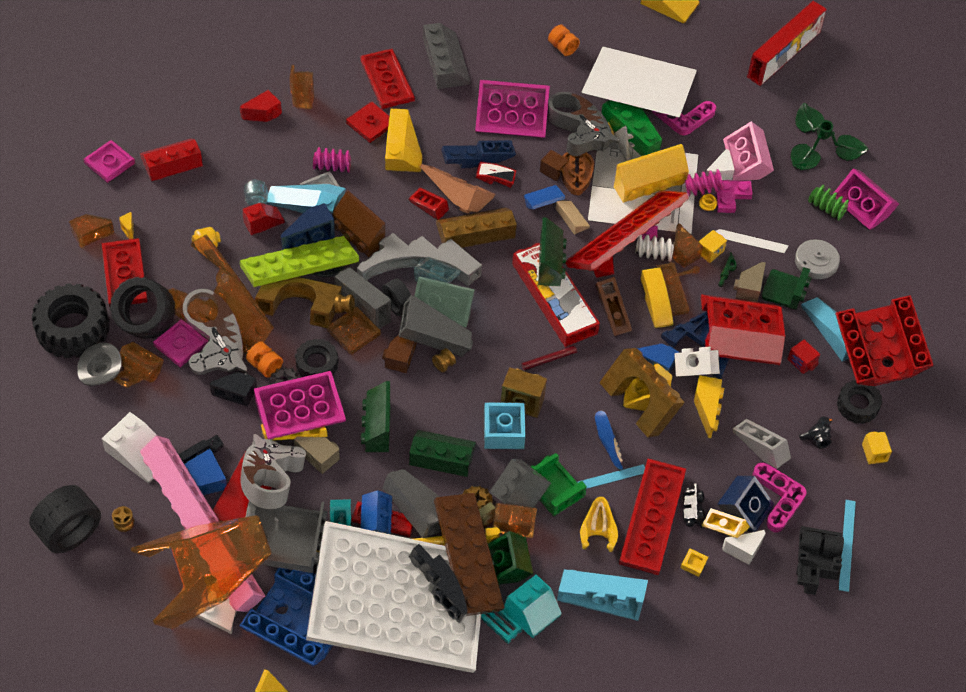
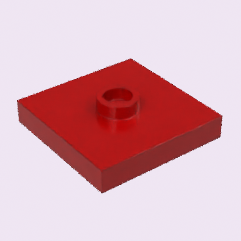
(369, 122)

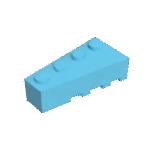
(603, 593)

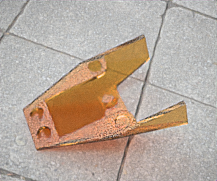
(250, 318)
(211, 564)

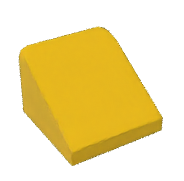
(127, 225)

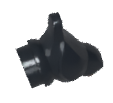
(819, 433)

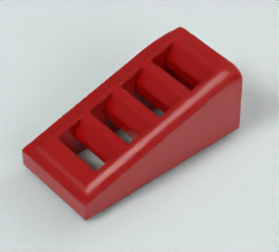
(437, 211)

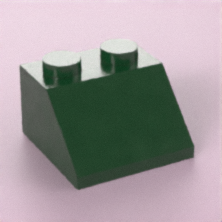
(510, 558)

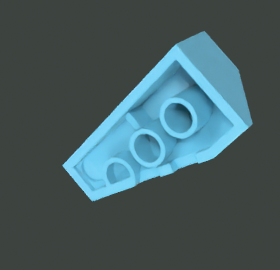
(303, 197)
(826, 322)

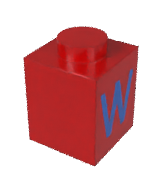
(804, 356)

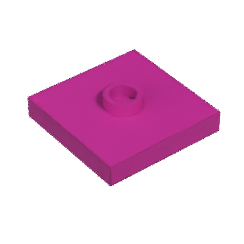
(109, 161)
(180, 343)

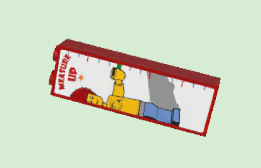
(786, 43)
(561, 305)

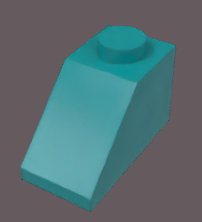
(340, 511)

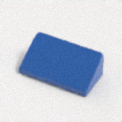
(543, 197)

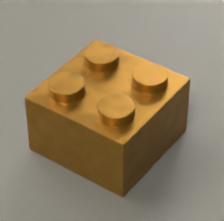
(524, 388)

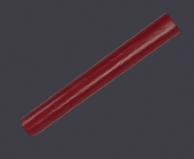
(548, 358)

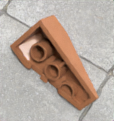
(458, 191)

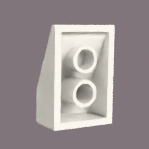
(127, 441)

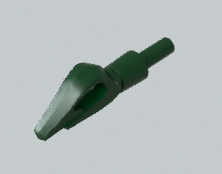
(727, 269)

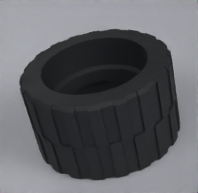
(125, 295)
(65, 519)

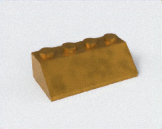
(478, 227)

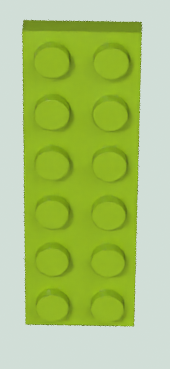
(299, 261)

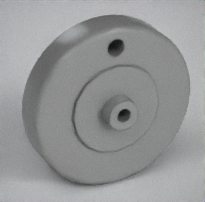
(819, 257)

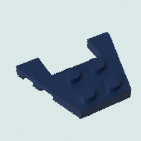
(697, 330)

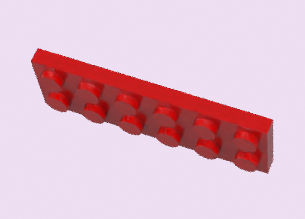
(652, 517)

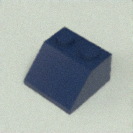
(747, 501)

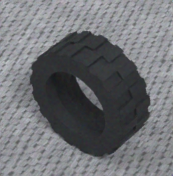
(316, 347)
(855, 414)

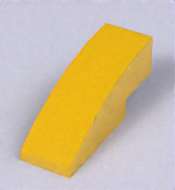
(657, 297)

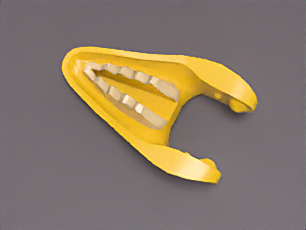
(599, 522)

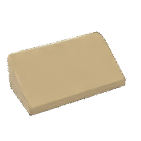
(571, 216)

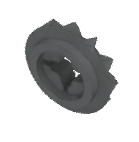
(277, 377)

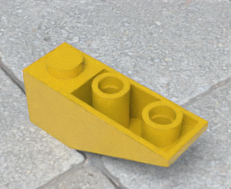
(706, 401)

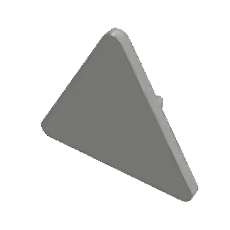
(623, 144)

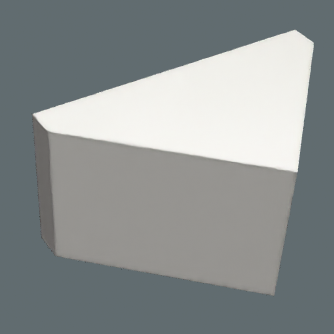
(724, 164)
(744, 546)

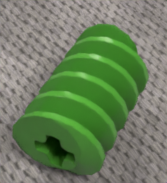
(828, 202)

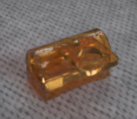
(302, 88)
(138, 365)

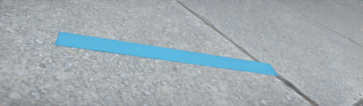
(614, 476)
(846, 556)

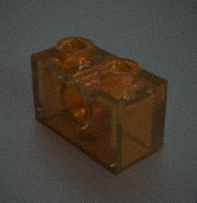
(515, 519)

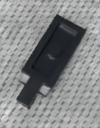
(213, 443)

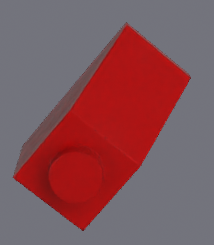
(261, 108)
(261, 217)

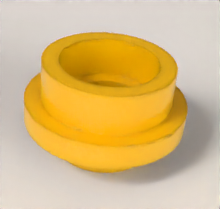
(708, 202)

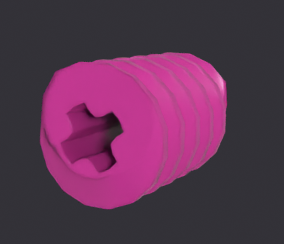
(332, 160)
(704, 182)

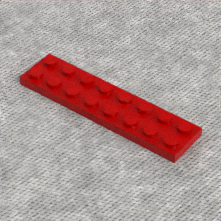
(626, 230)

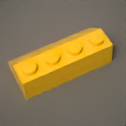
(651, 173)

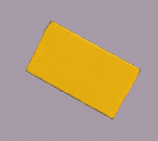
(725, 523)

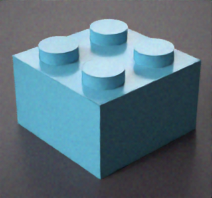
(504, 426)

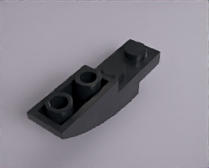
(446, 586)

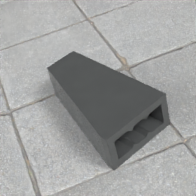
(367, 297)
(432, 328)
(414, 501)

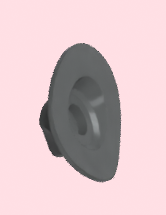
(99, 364)

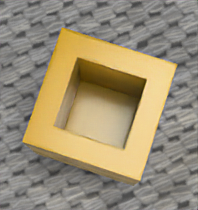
(713, 246)
(876, 447)

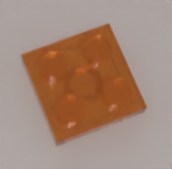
(354, 331)

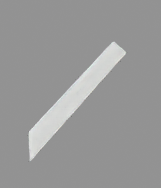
(753, 241)

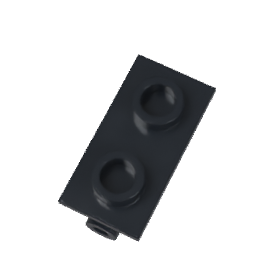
(696, 513)

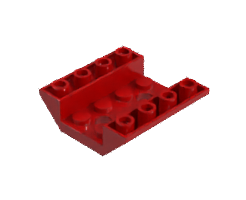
(744, 334)
(898, 341)

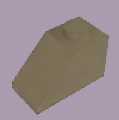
(750, 283)
(319, 452)

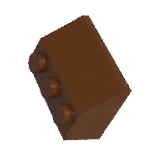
(358, 224)

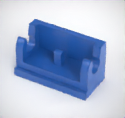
(376, 512)

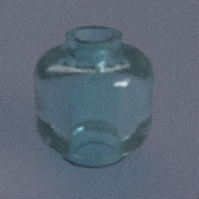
(255, 192)

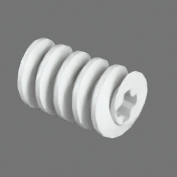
(654, 247)

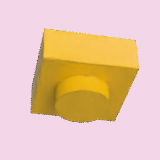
(694, 562)

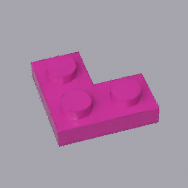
(732, 191)

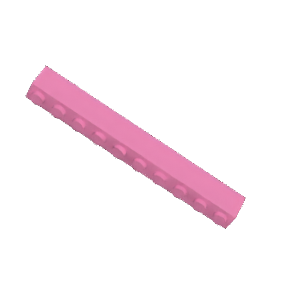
(191, 506)

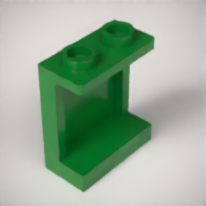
(563, 487)

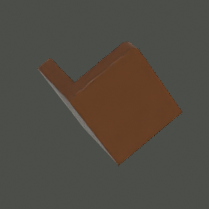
(552, 164)

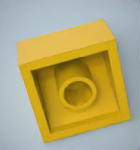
(637, 393)

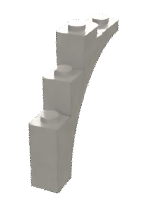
(397, 254)

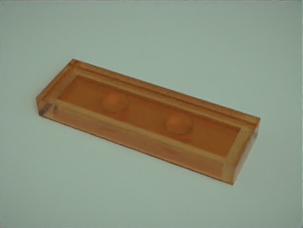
(674, 289)

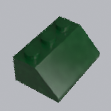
(551, 254)
(377, 419)
(441, 453)

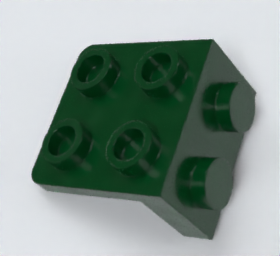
(786, 288)

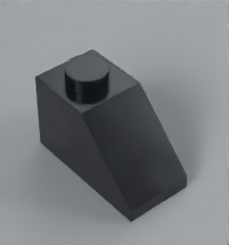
(234, 388)

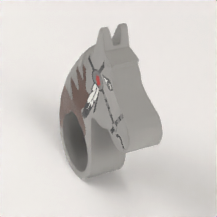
(225, 345)
(266, 465)

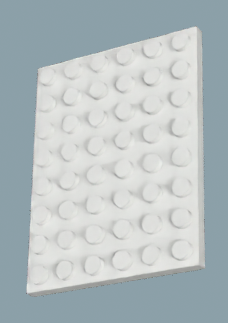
(382, 604)

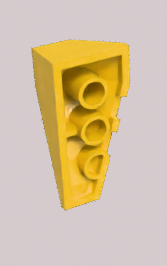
(402, 144)

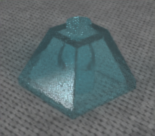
(435, 270)

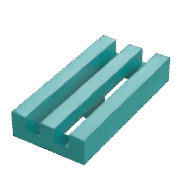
(512, 634)

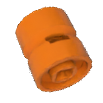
(563, 40)
(264, 359)

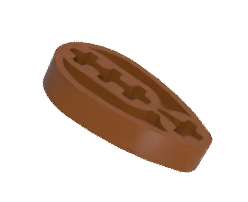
(585, 171)

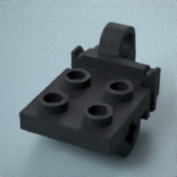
(818, 557)

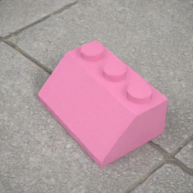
(749, 153)

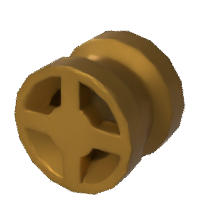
(344, 304)
(443, 360)
(119, 515)

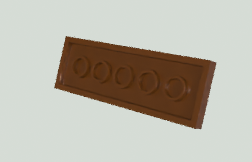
(469, 552)

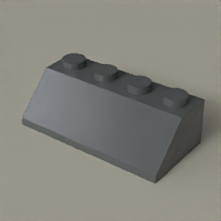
(445, 56)

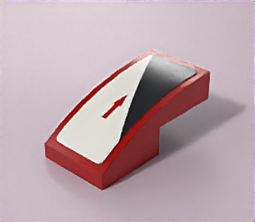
(493, 172)

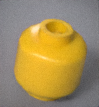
(214, 236)

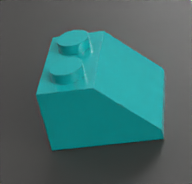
(532, 606)

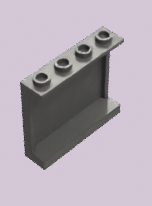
(291, 535)

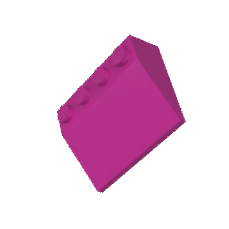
(512, 108)
(299, 405)

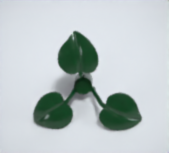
(810, 119)

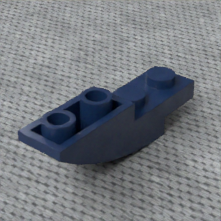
(484, 151)

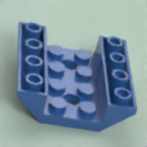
(288, 630)

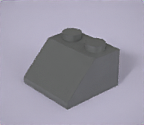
(520, 485)

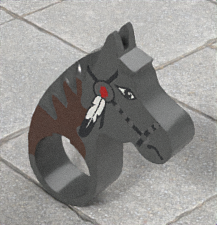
(587, 123)

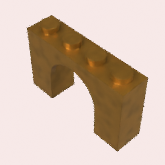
(319, 293)
(663, 399)

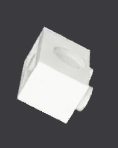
(707, 364)

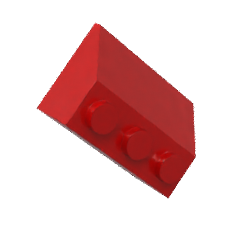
(172, 159)

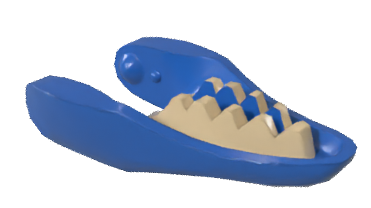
(608, 439)

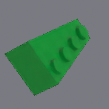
(645, 135)

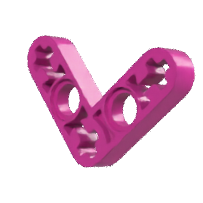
(686, 120)
(785, 492)

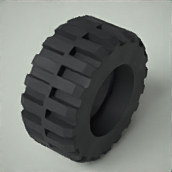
(66, 301)

